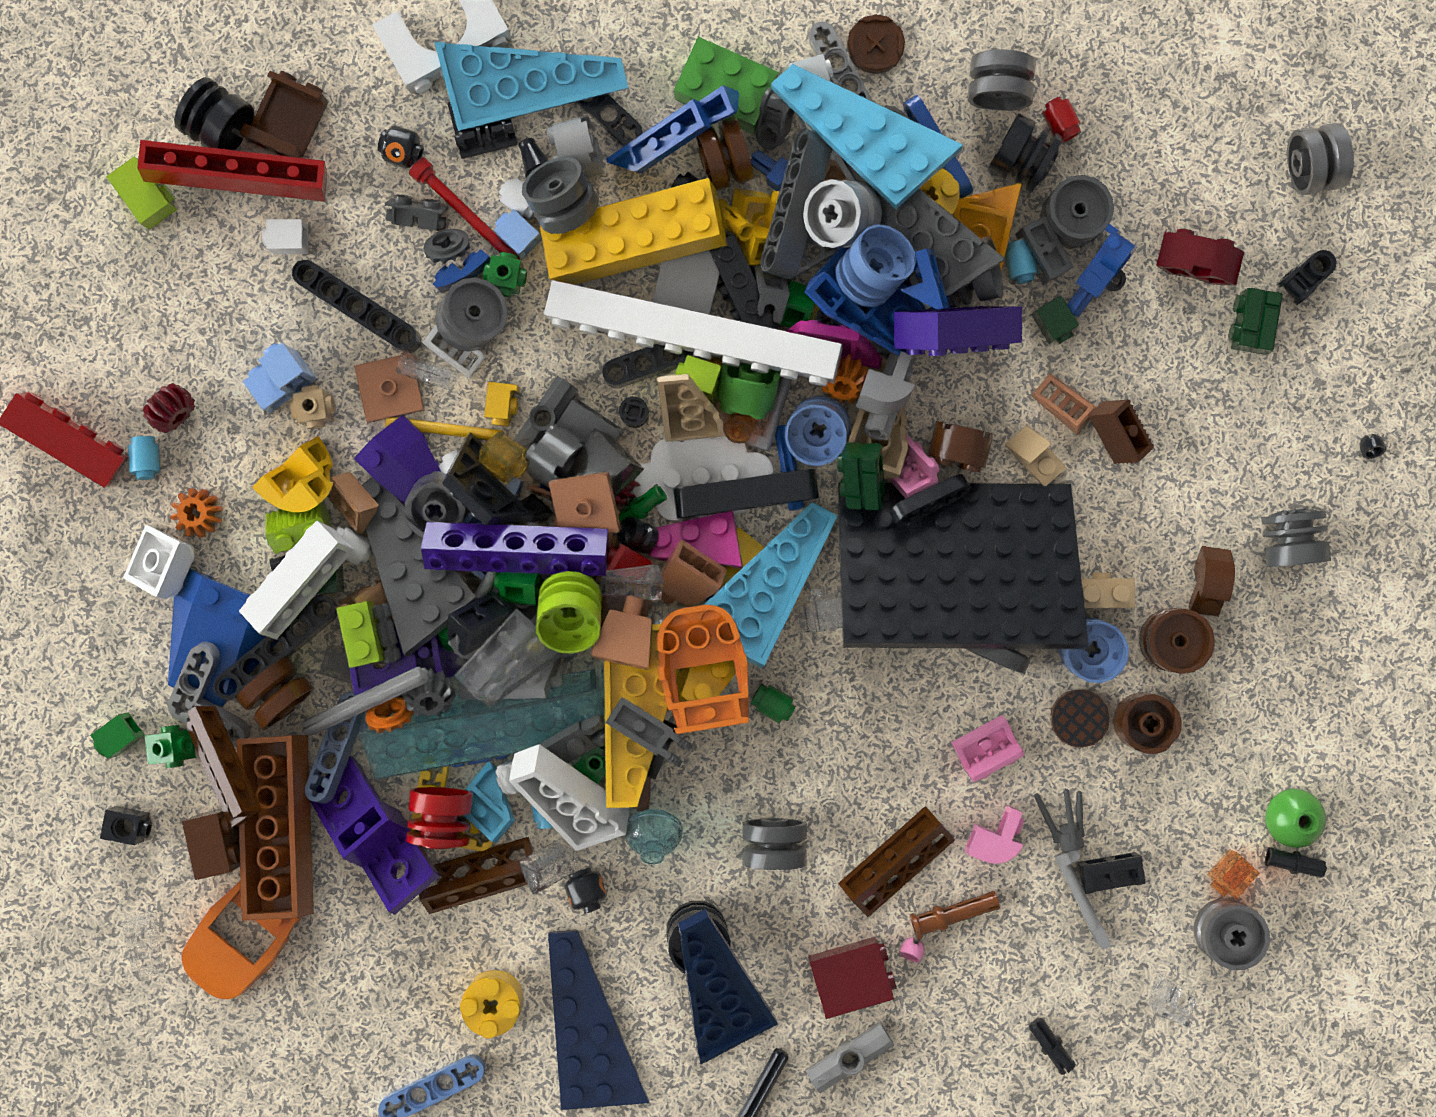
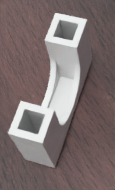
(422, 66)

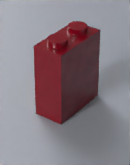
(852, 977)

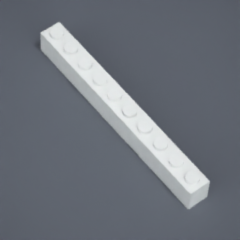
(694, 332)

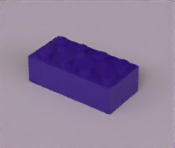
(957, 329)

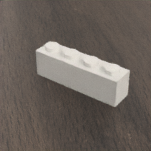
(296, 580)

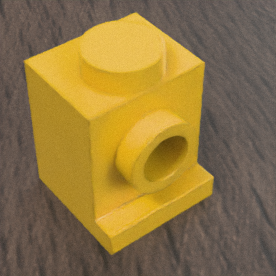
(501, 403)

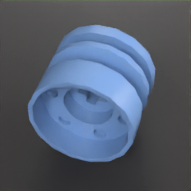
(875, 265)
(814, 446)
(1106, 661)

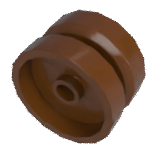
(724, 154)
(1194, 637)
(274, 693)

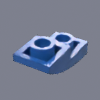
(450, 275)

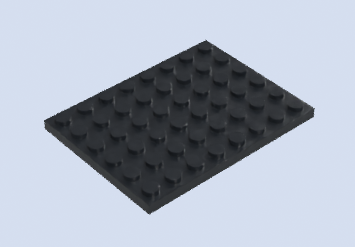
(965, 577)

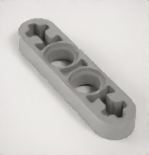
(847, 71)

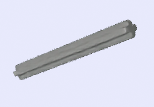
(365, 700)

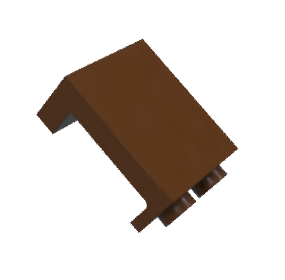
(286, 116)

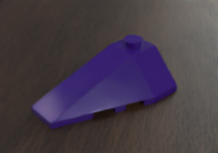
(398, 458)

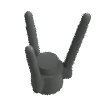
(1070, 833)

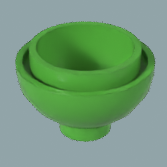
(1284, 814)

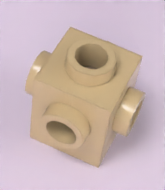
(322, 411)

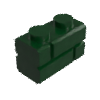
(1255, 321)
(863, 476)

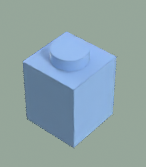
(517, 233)

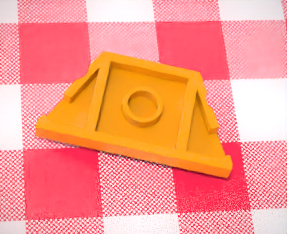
(991, 214)

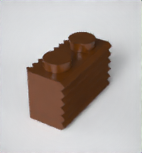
(1121, 431)

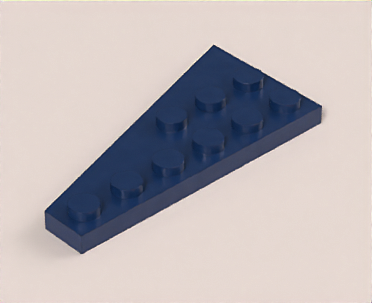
(720, 992)
(589, 1044)

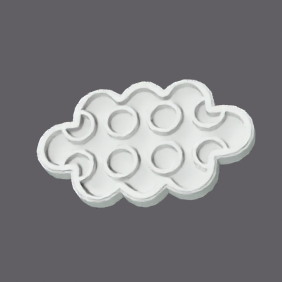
(697, 463)

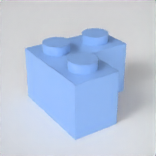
(278, 376)

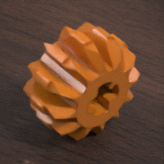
(848, 380)
(203, 504)

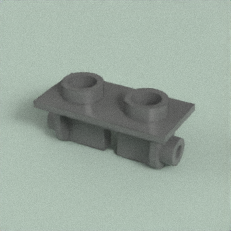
(405, 209)

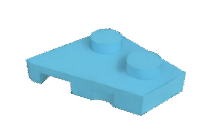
(490, 806)

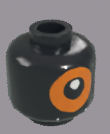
(400, 146)
(585, 890)

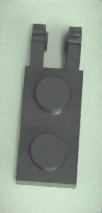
(645, 730)
(577, 739)

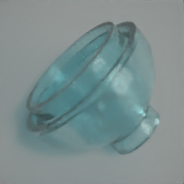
(653, 834)

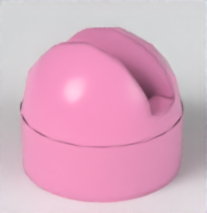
(912, 951)

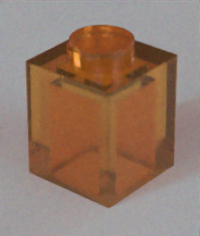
(1232, 874)

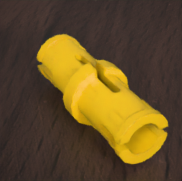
(735, 222)

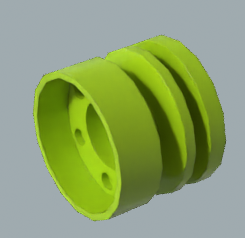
(569, 612)

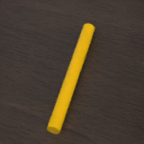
(449, 429)

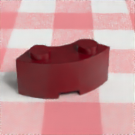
(1200, 257)

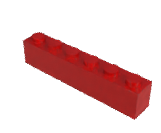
(232, 170)

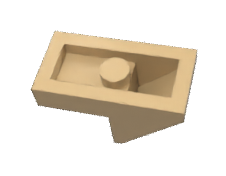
(1035, 455)

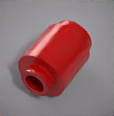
(1062, 119)

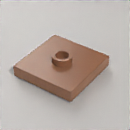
(387, 392)
(585, 502)

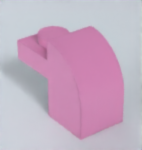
(999, 845)

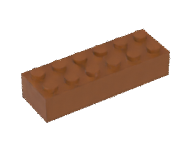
(278, 838)

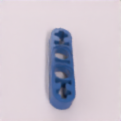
(919, 113)

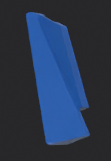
(676, 130)

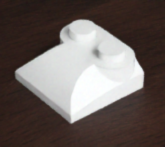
(160, 563)

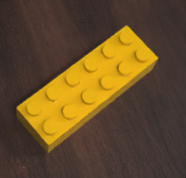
(638, 234)

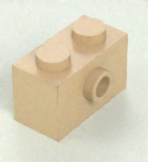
(1108, 592)

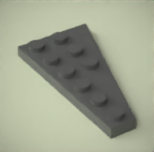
(926, 224)
(416, 595)

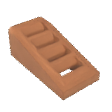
(1066, 418)

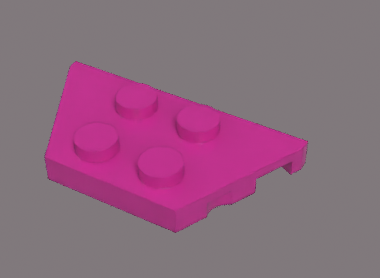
(851, 341)

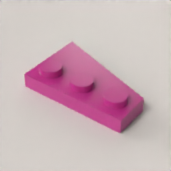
(711, 535)

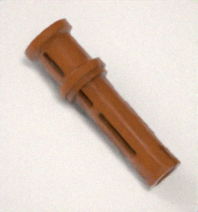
(941, 918)

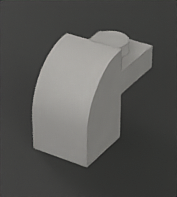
(887, 393)

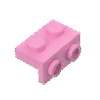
(917, 471)
(987, 749)

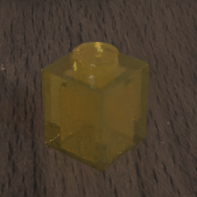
(503, 457)

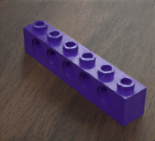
(515, 548)

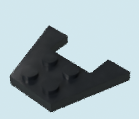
(485, 494)

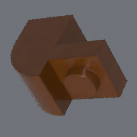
(1214, 579)

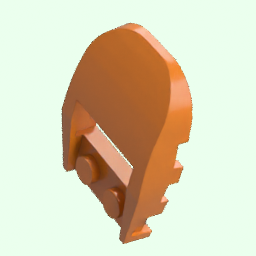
(700, 638)
(219, 965)

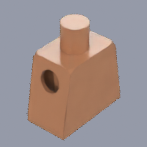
(690, 576)
(625, 636)

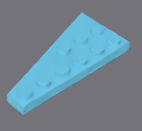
(510, 82)
(876, 142)
(770, 583)

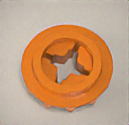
(378, 716)

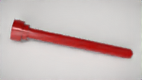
(423, 172)

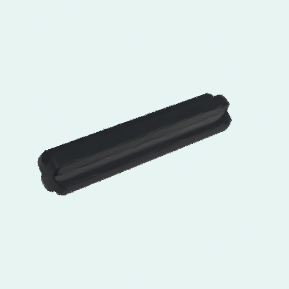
(764, 1084)

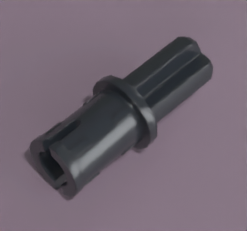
(1295, 862)
(1051, 1046)

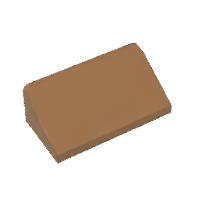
(352, 501)

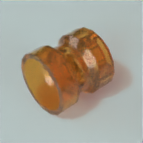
(743, 431)

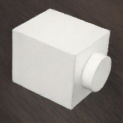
(286, 236)

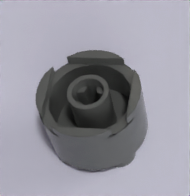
(554, 455)

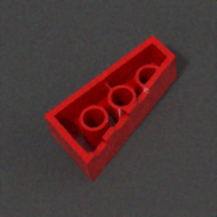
(62, 438)

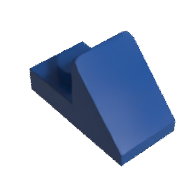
(931, 289)

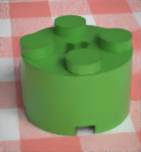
(747, 390)

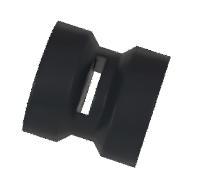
(635, 416)
(642, 535)

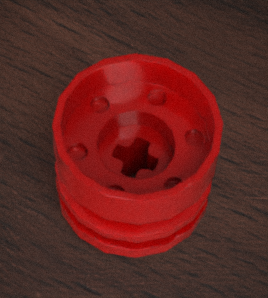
(439, 819)

